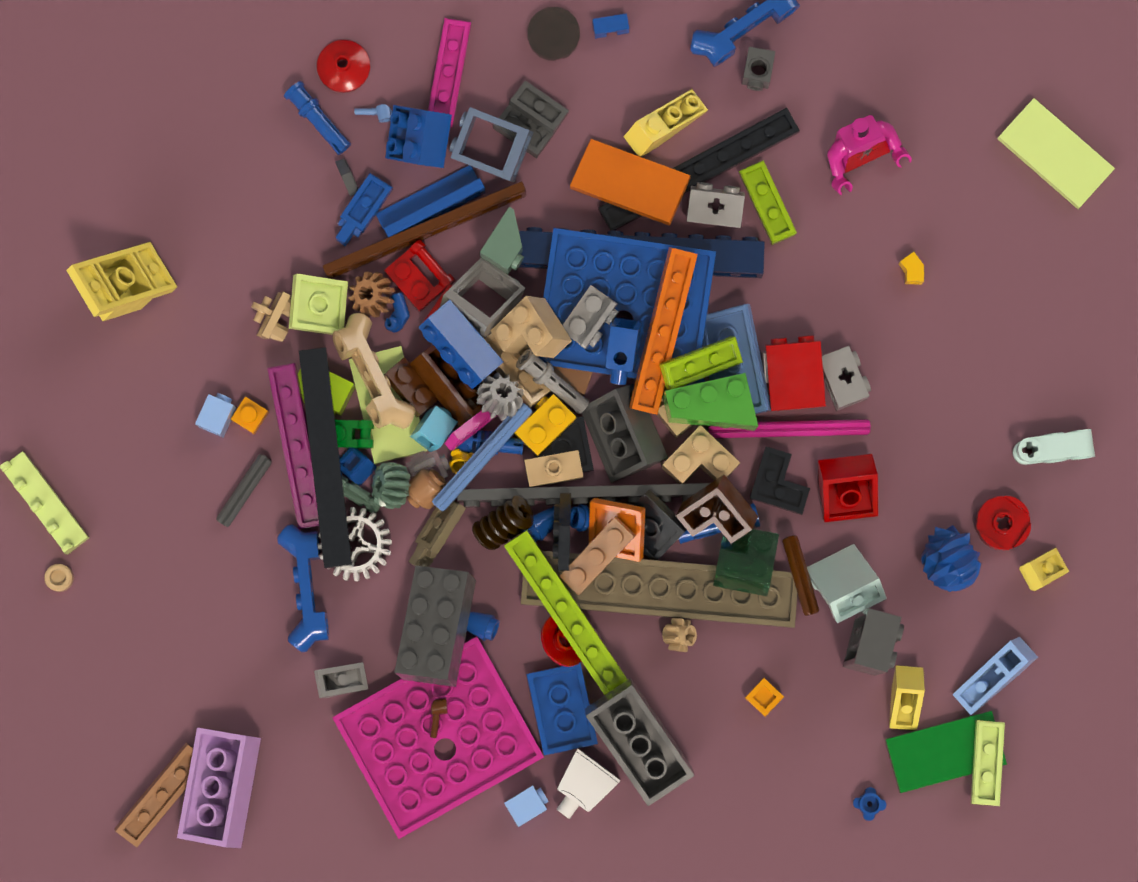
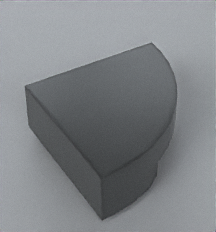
(347, 176)

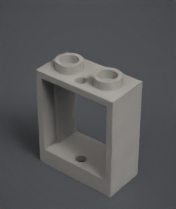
(494, 278)

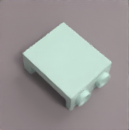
(846, 583)

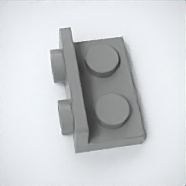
(589, 317)

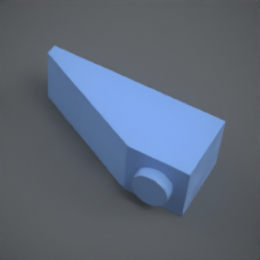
(995, 675)

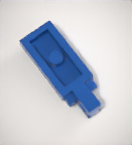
(362, 208)

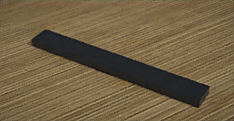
(719, 159)
(325, 458)

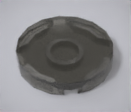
(553, 33)

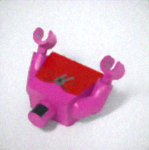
(860, 144)

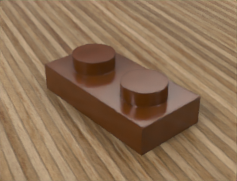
(410, 386)

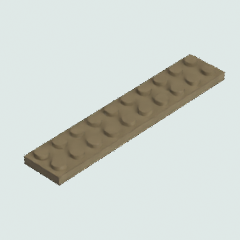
(677, 592)

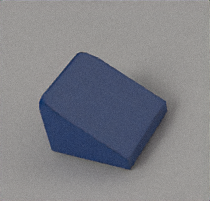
(356, 466)

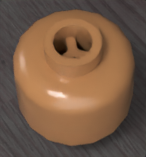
(424, 488)

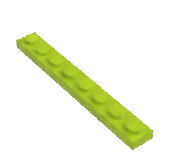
(565, 612)

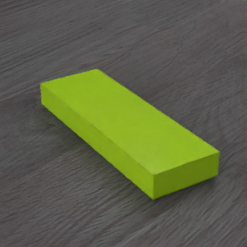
(767, 202)
(701, 363)

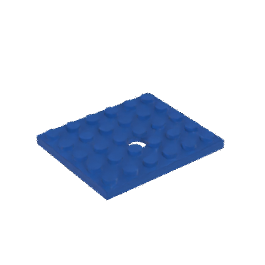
(630, 276)

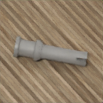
(544, 374)

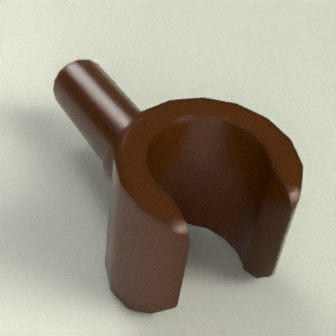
(438, 707)

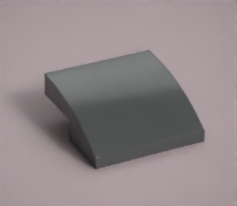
(534, 112)

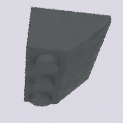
(623, 435)

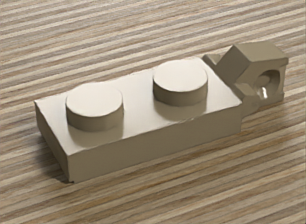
(435, 534)

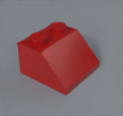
(848, 487)

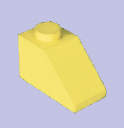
(906, 697)

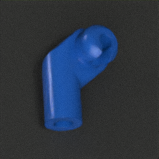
(400, 314)

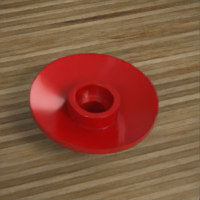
(348, 77)
(560, 653)

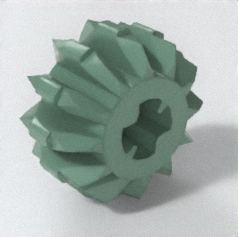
(390, 485)

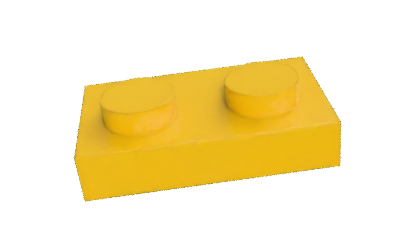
(545, 424)

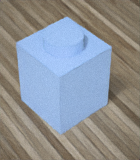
(216, 414)
(527, 805)

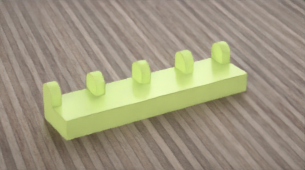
(44, 502)

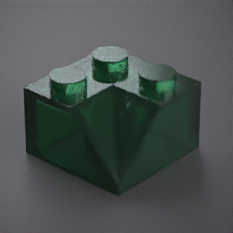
(747, 562)

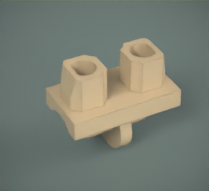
(270, 327)

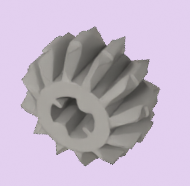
(500, 396)

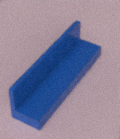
(431, 201)

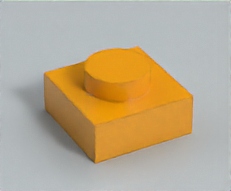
(249, 415)
(764, 697)

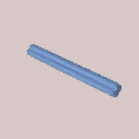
(480, 458)

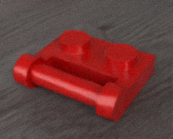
(413, 282)

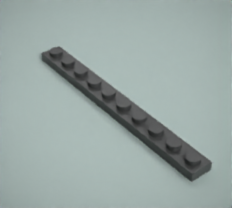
(579, 495)

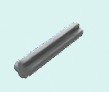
(244, 490)

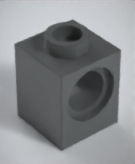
(762, 58)

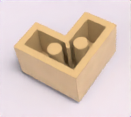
(532, 326)
(702, 452)

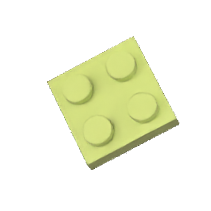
(317, 304)

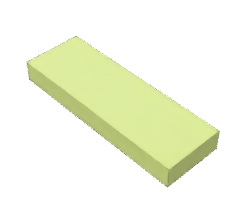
(987, 763)

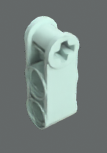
(1056, 447)

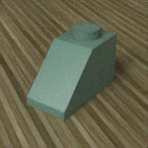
(504, 244)

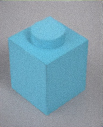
(434, 428)

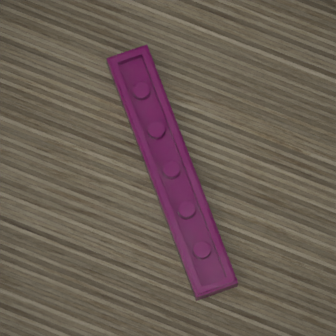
(295, 441)

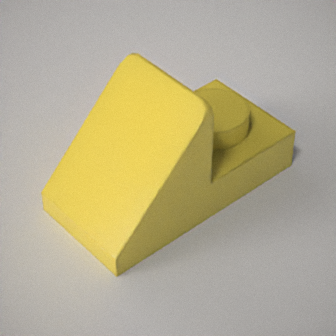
(1044, 569)

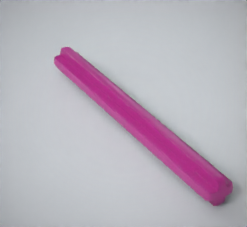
(796, 428)

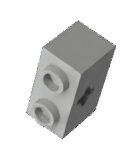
(701, 212)
(841, 393)

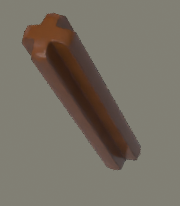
(800, 575)

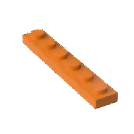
(663, 329)

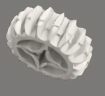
(377, 549)

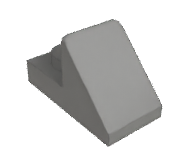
(341, 680)

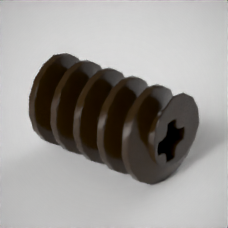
(503, 523)

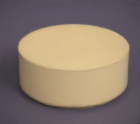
(59, 577)

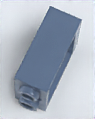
(515, 155)

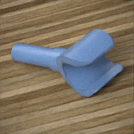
(383, 111)

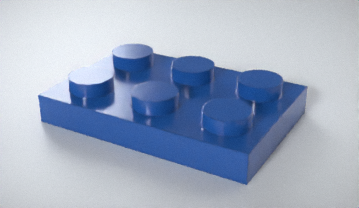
(559, 709)

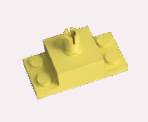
(121, 281)

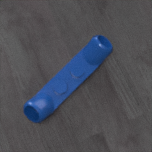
(720, 46)
(305, 548)

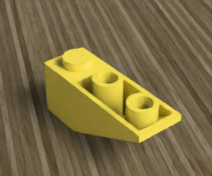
(664, 123)

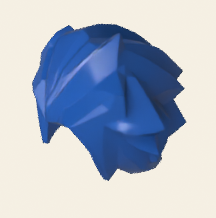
(950, 559)

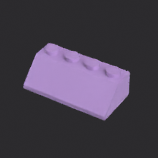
(218, 788)

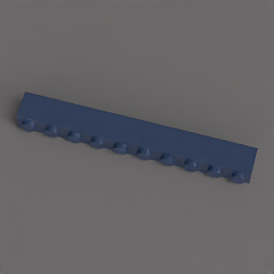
(733, 257)

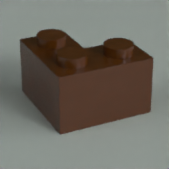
(720, 505)

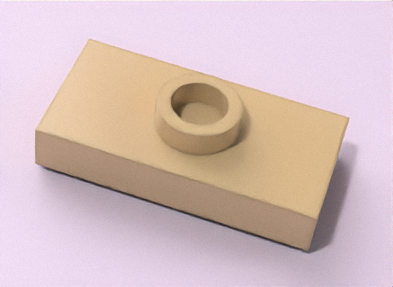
(553, 468)

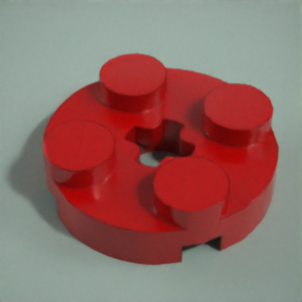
(988, 529)

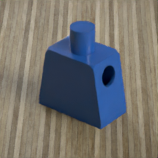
(623, 338)

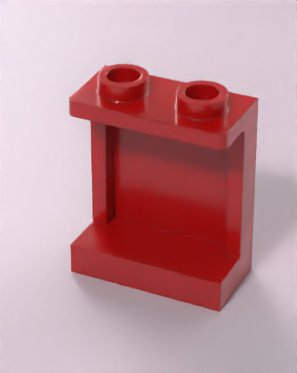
(795, 373)

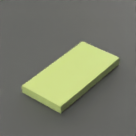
(1056, 153)
(389, 441)

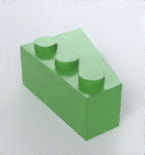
(713, 403)

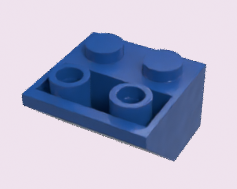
(418, 136)

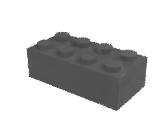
(435, 626)
(873, 642)
(639, 742)

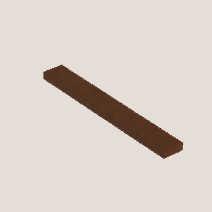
(425, 230)

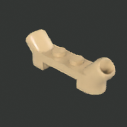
(383, 407)

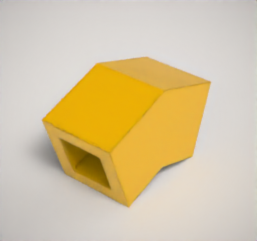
(913, 269)

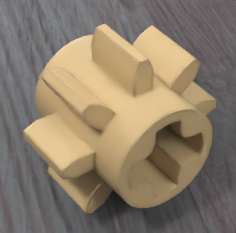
(679, 634)

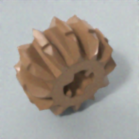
(362, 294)

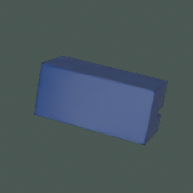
(610, 24)

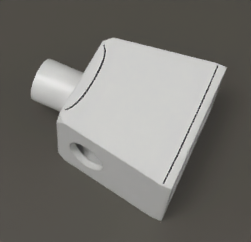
(584, 784)

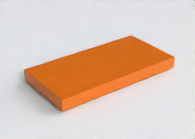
(630, 182)

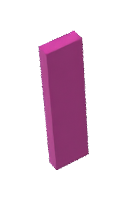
(449, 67)

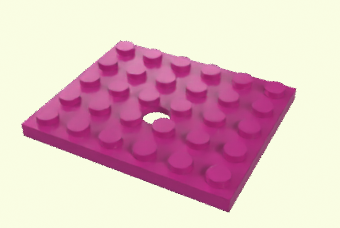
(397, 755)

